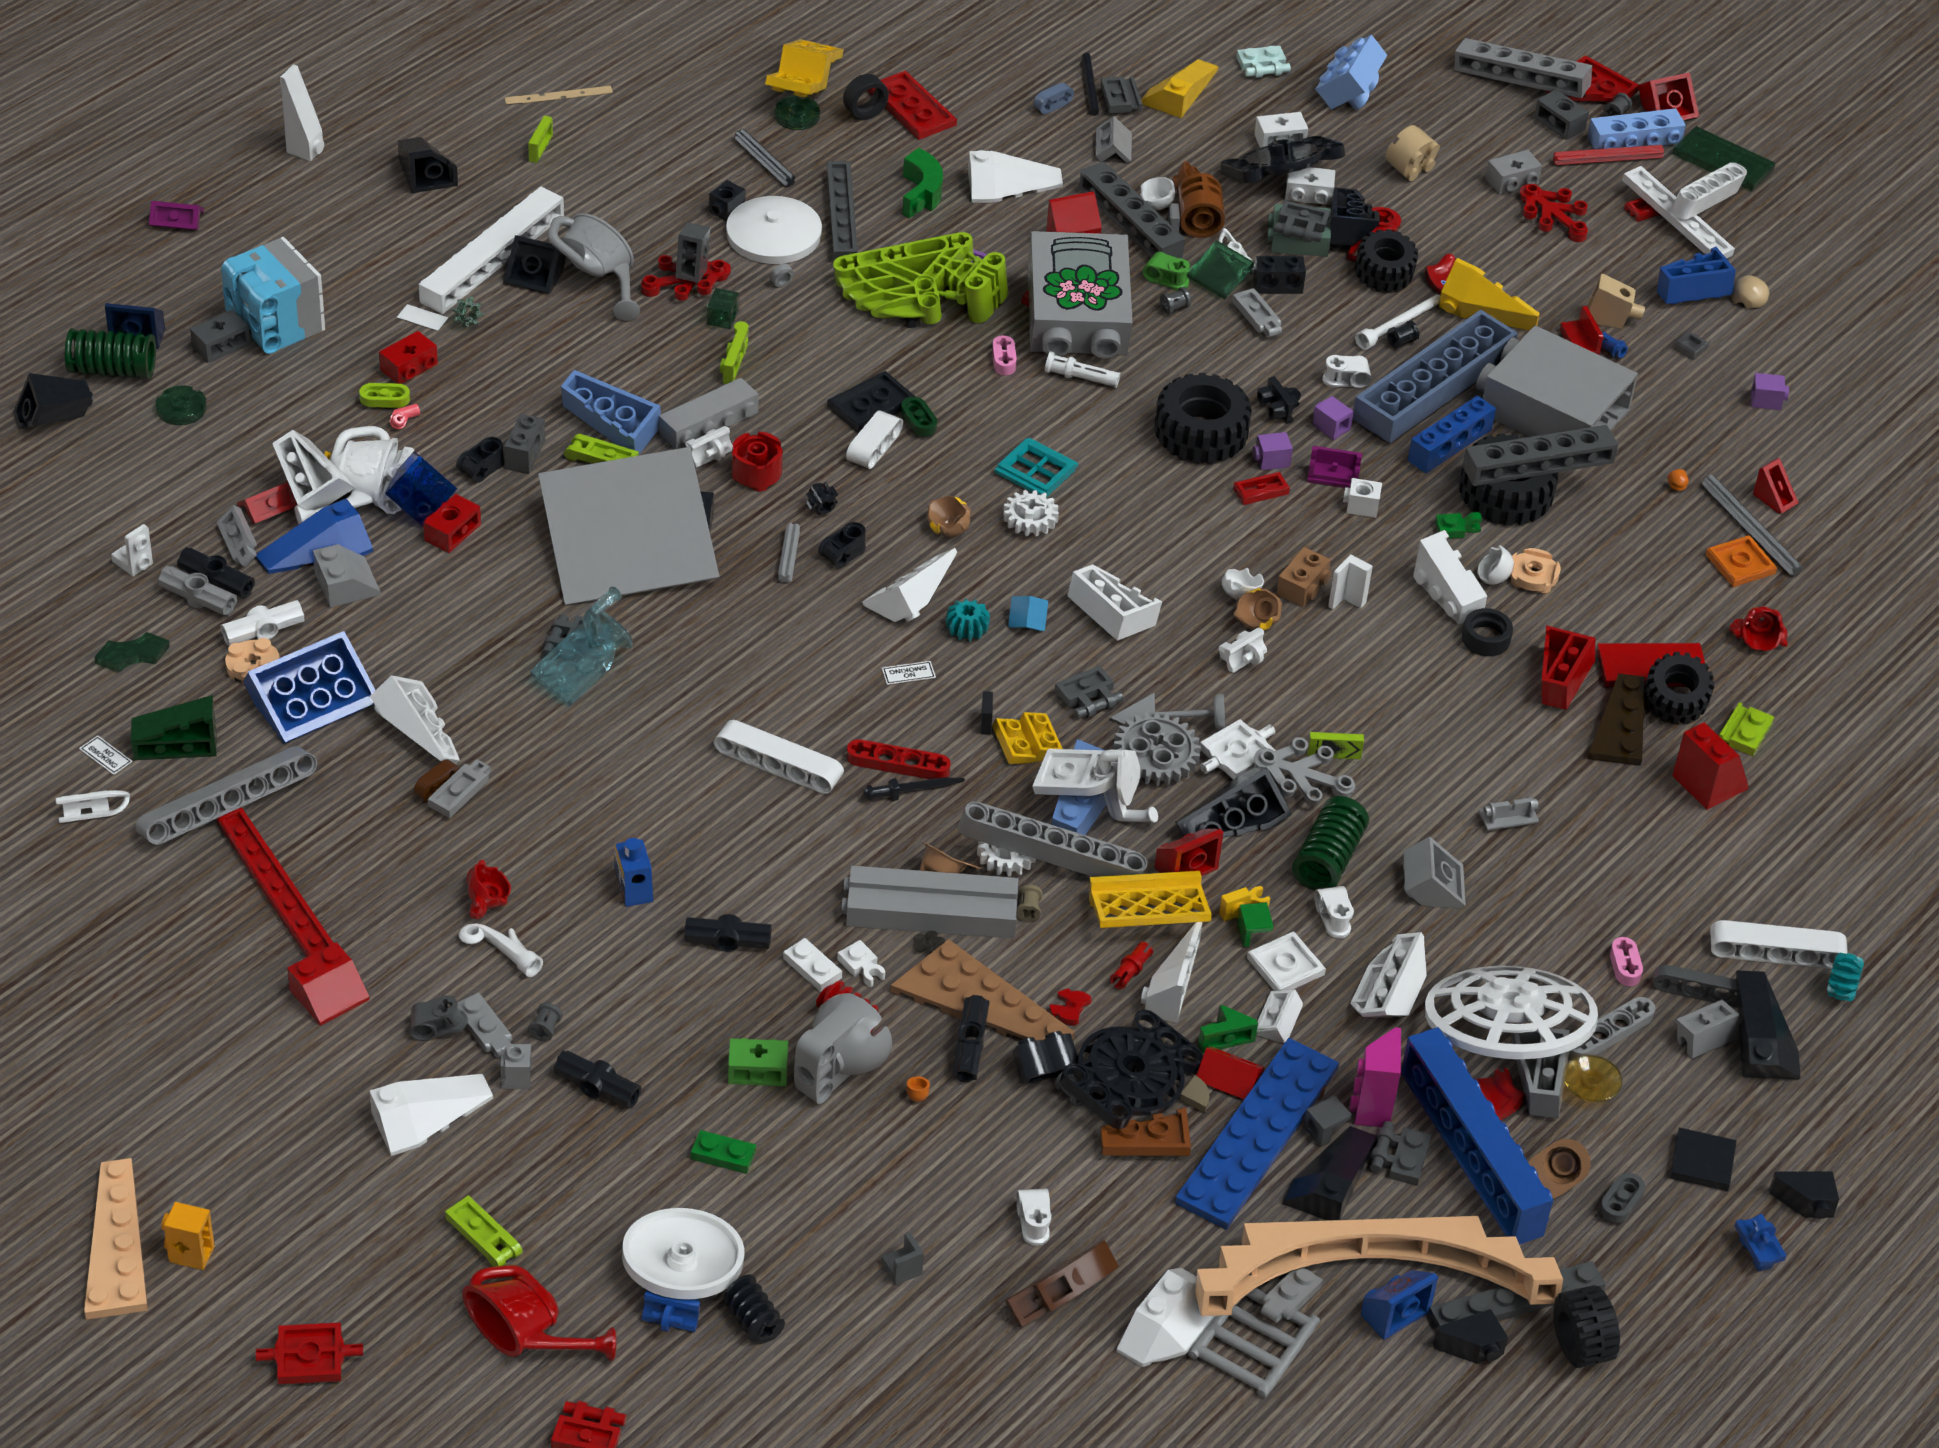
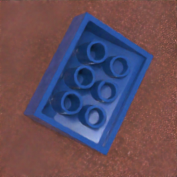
(310, 687)

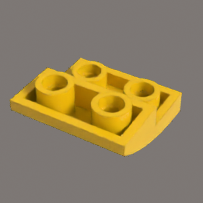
(1026, 738)

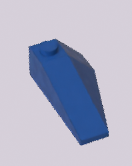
(327, 527)

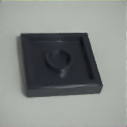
(1703, 1159)

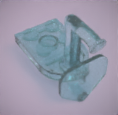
(584, 653)

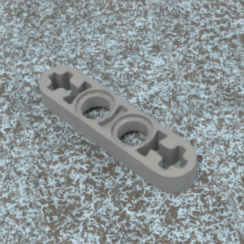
(1612, 1031)

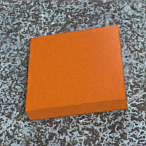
(1741, 561)

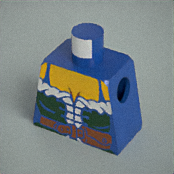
(629, 860)

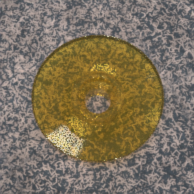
(1593, 1078)

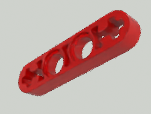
(899, 756)

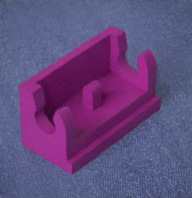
(1333, 467)

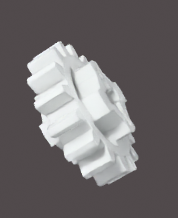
(1030, 513)
(1003, 859)

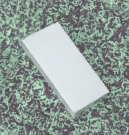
(1279, 1015)

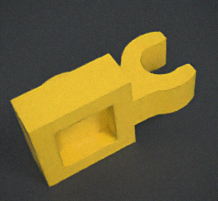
(1231, 901)

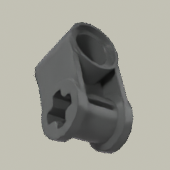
(434, 1017)

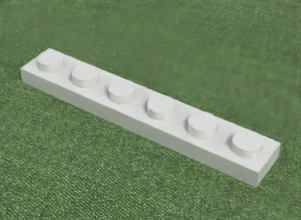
(1662, 201)

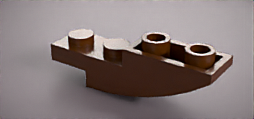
(1062, 1284)

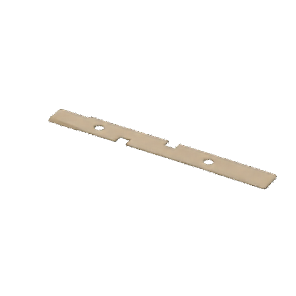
(557, 95)

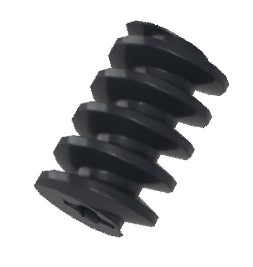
(753, 1309)

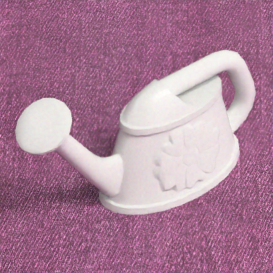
(362, 464)

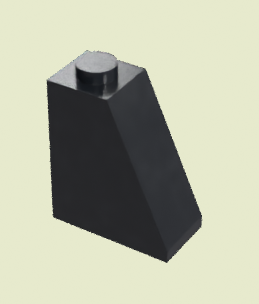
(425, 166)
(51, 400)

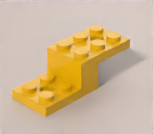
(804, 67)

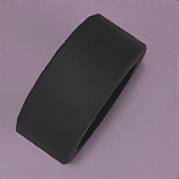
(857, 88)
(1485, 645)

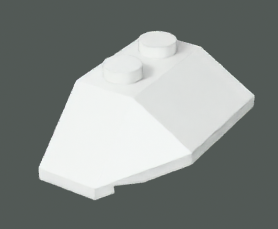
(1393, 979)
(1165, 1321)

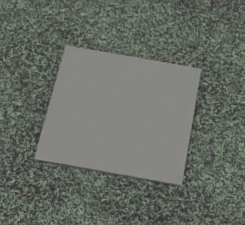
(628, 525)

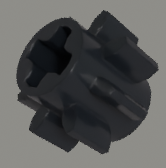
(822, 498)

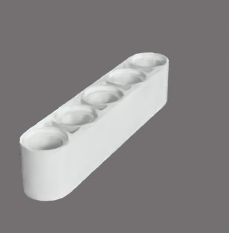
(1708, 191)
(778, 756)
(1776, 944)

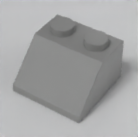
(343, 575)
(1433, 875)

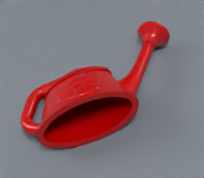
(519, 1311)

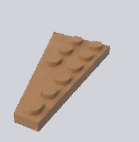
(953, 974)

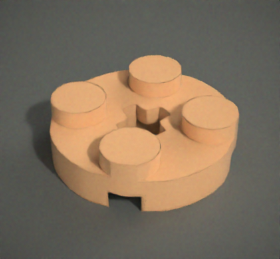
(1540, 580)
(251, 650)

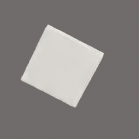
(1286, 963)

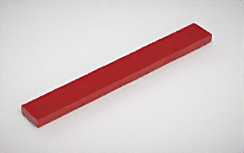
(274, 882)

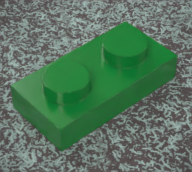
(723, 1151)

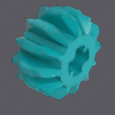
(967, 619)
(1845, 976)

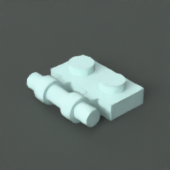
(1263, 61)

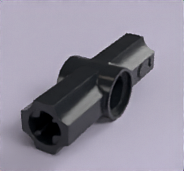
(217, 572)
(728, 932)
(969, 1051)
(597, 1079)

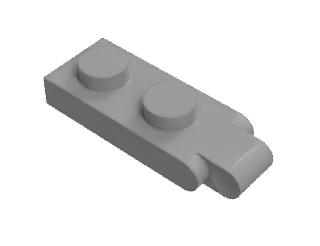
(1257, 312)
(237, 536)
(460, 788)
(485, 1025)
(1290, 1294)

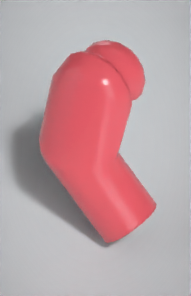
(401, 415)

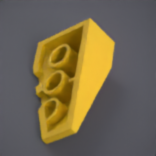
(1181, 89)
(1469, 291)

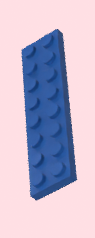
(1256, 1133)

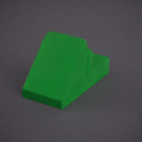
(1229, 1031)

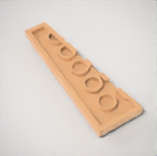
(116, 1260)

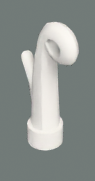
(526, 961)

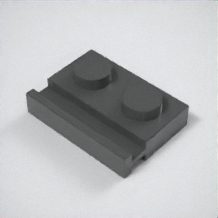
(1121, 94)

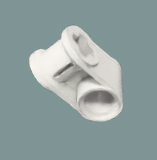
(1348, 372)
(1334, 910)
(1034, 1215)

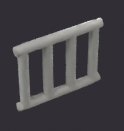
(1278, 1365)

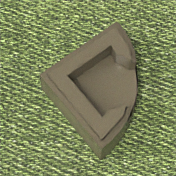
(1196, 1094)

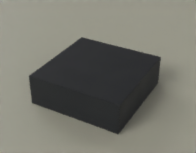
(986, 712)

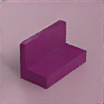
(175, 215)

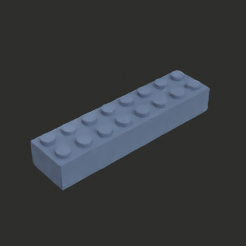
(1432, 376)

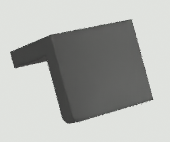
(1323, 1118)
(904, 1262)

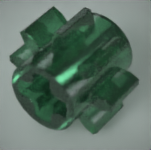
(461, 309)

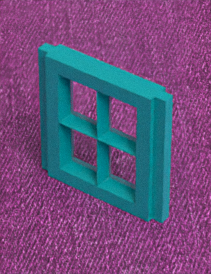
(1047, 455)

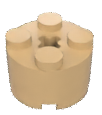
(1412, 152)

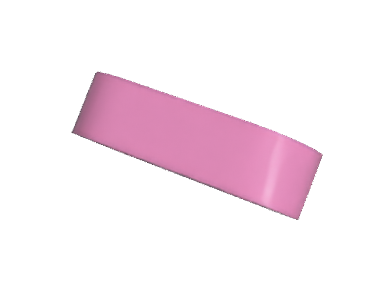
(1004, 355)
(1631, 961)

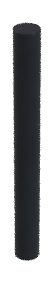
(1090, 84)

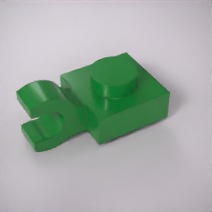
(1456, 525)

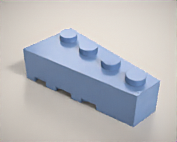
(611, 411)
(1078, 812)

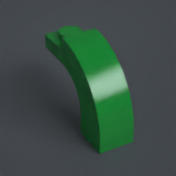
(928, 175)

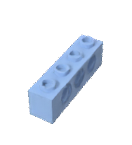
(1637, 129)

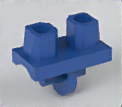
(1761, 1242)
(671, 1312)

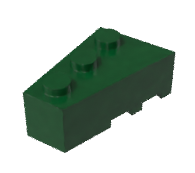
(176, 732)

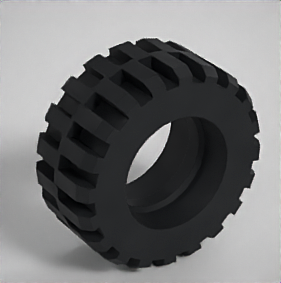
(1200, 438)
(1509, 500)

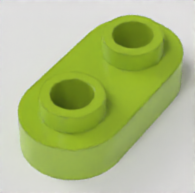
(384, 395)

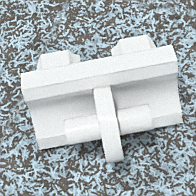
(710, 446)
(1246, 649)

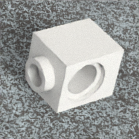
(1363, 497)

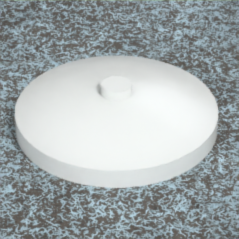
(774, 229)
(683, 1253)

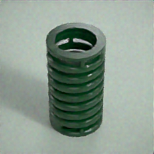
(113, 351)
(1330, 843)

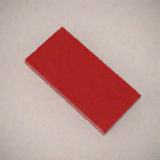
(915, 106)
(1638, 658)

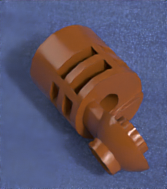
(1199, 202)

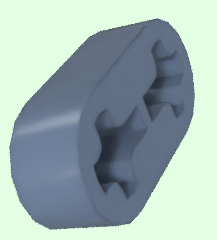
(1053, 98)

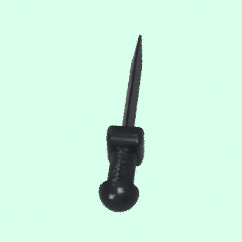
(893, 789)

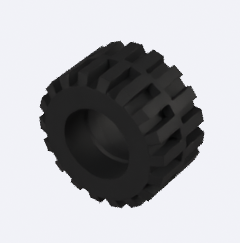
(1386, 260)
(1682, 670)
(1586, 1326)

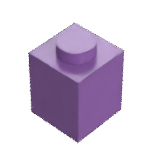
(1768, 391)
(1332, 417)
(1273, 451)

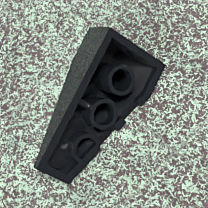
(1240, 807)
(1764, 1034)

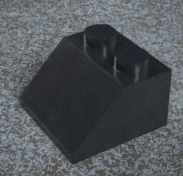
(534, 264)

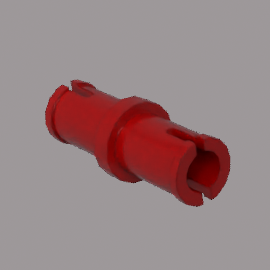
(1131, 965)

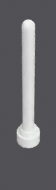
(1368, 337)

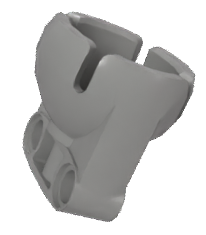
(839, 1046)

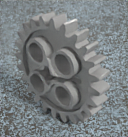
(1161, 746)

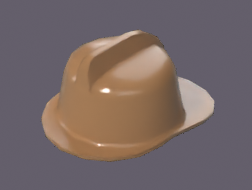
(938, 861)
(1562, 1165)

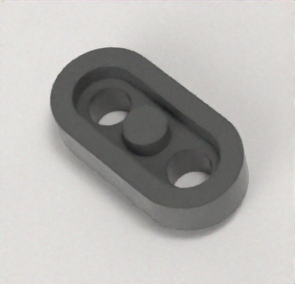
(1620, 1199)

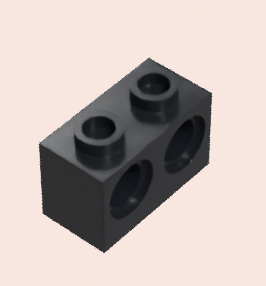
(1279, 274)

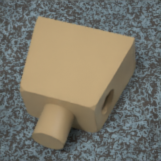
(1613, 303)

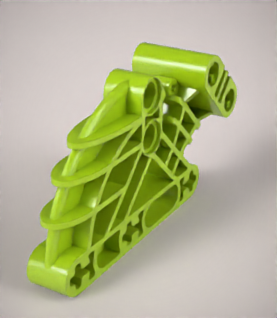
(891, 282)

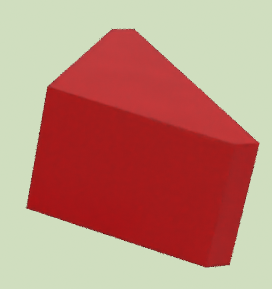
(1774, 487)

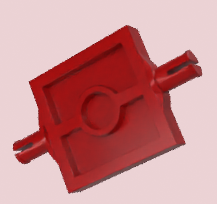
(309, 1353)

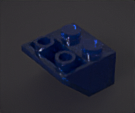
(419, 488)

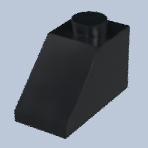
(1806, 1192)
(1472, 1338)

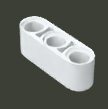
(874, 439)

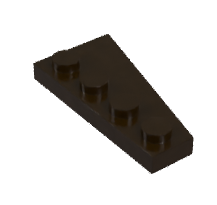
(1621, 726)

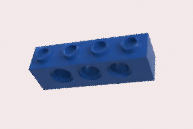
(1451, 434)

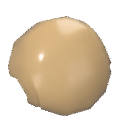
(1750, 291)

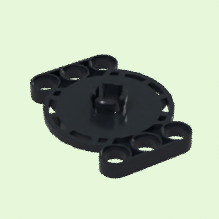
(1281, 158)
(1112, 1067)

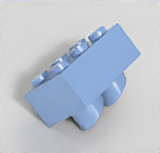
(1352, 73)

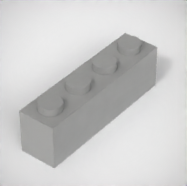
(708, 412)

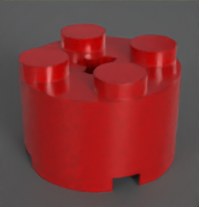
(757, 460)

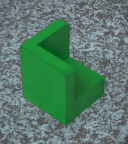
(1253, 919)

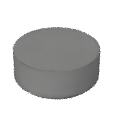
(781, 275)

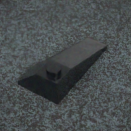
(1350, 217)
(1331, 1177)

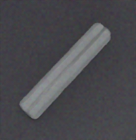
(789, 553)

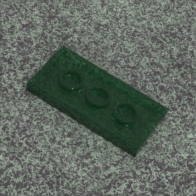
(1715, 152)

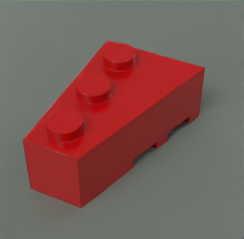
(1565, 665)

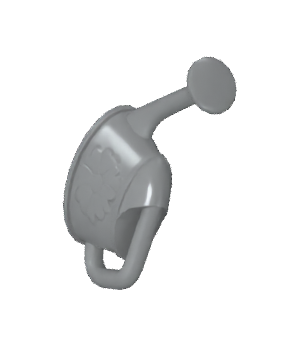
(597, 250)

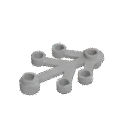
(1301, 773)

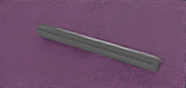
(1752, 525)

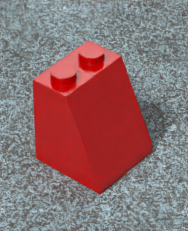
(1709, 767)

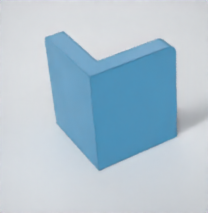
(1028, 612)

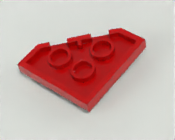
(1605, 83)

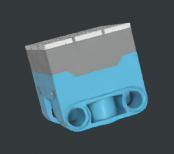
(274, 294)

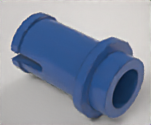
(1616, 348)

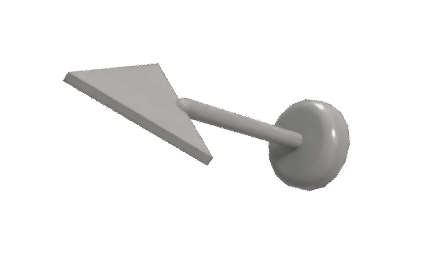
(1148, 705)

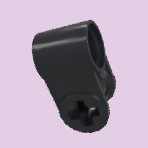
(484, 459)
(845, 545)

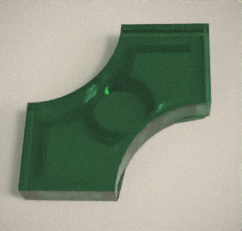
(145, 649)

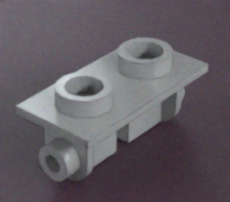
(1509, 815)

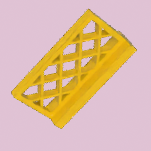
(1157, 889)

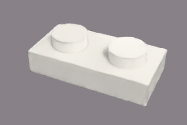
(812, 964)

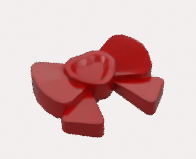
(1074, 1006)

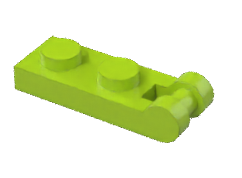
(735, 352)
(596, 450)
(483, 1231)

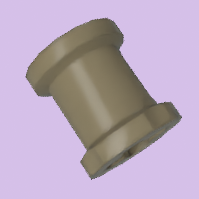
(1029, 903)

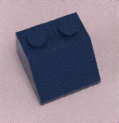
(135, 320)

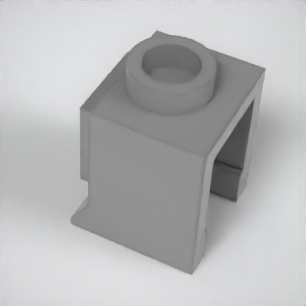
(516, 1066)

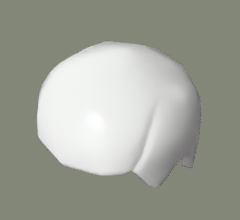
(1158, 192)
(1496, 566)
(1238, 582)

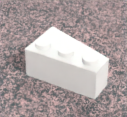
(309, 472)
(1446, 579)
(1111, 603)

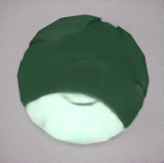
(797, 112)
(181, 405)

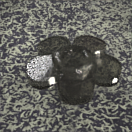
(928, 942)

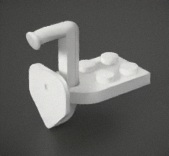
(1093, 773)

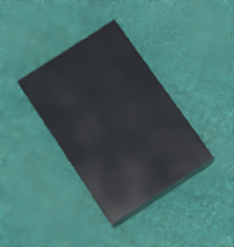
(862, 401)

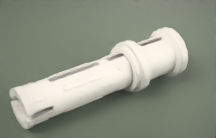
(1069, 368)

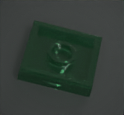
(1220, 269)

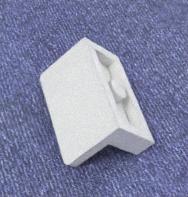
(1351, 582)

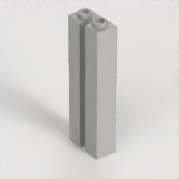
(931, 901)

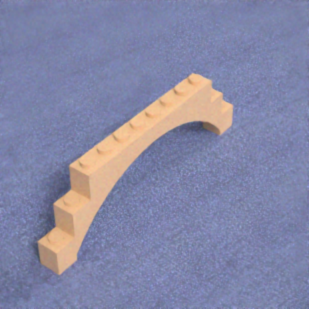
(1444, 1241)

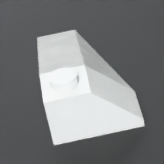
(301, 122)
(1002, 175)
(912, 590)
(412, 710)
(1171, 979)
(419, 1108)

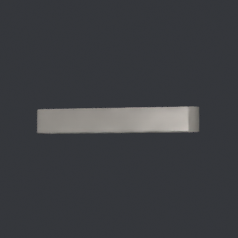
(214, 795)
(1048, 842)

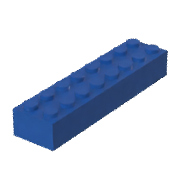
(1476, 1136)

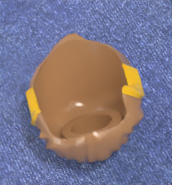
(949, 516)
(1258, 609)

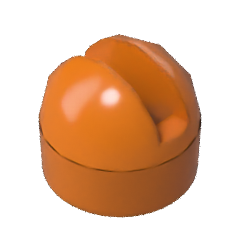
(1678, 479)
(917, 1088)

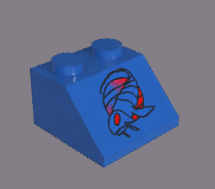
(1399, 1302)

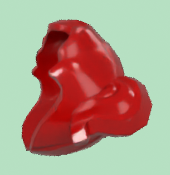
(1761, 633)
(486, 888)

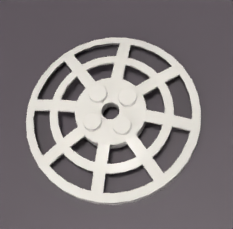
(1511, 1002)

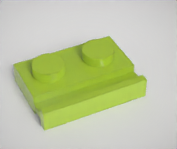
(1746, 729)

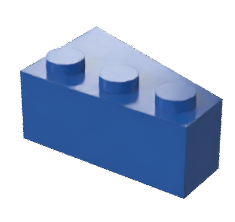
(1696, 279)

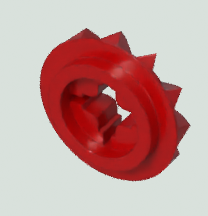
(1391, 217)

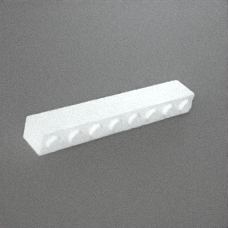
(489, 250)

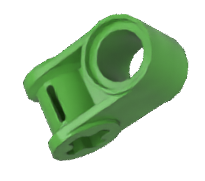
(1166, 270)

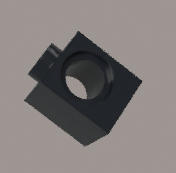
(726, 199)

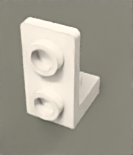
(136, 553)

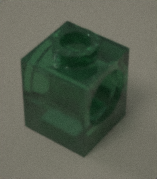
(722, 308)

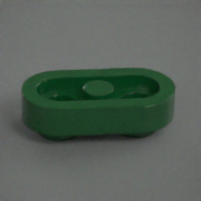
(919, 416)

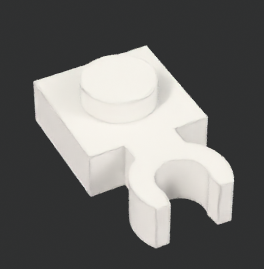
(861, 960)

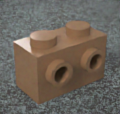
(1304, 577)

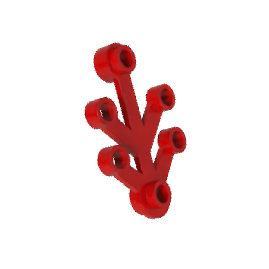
(1533, 194)
(716, 271)

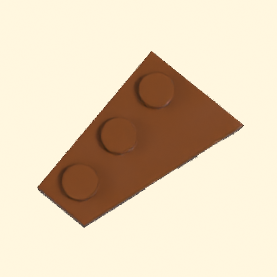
(1152, 1137)

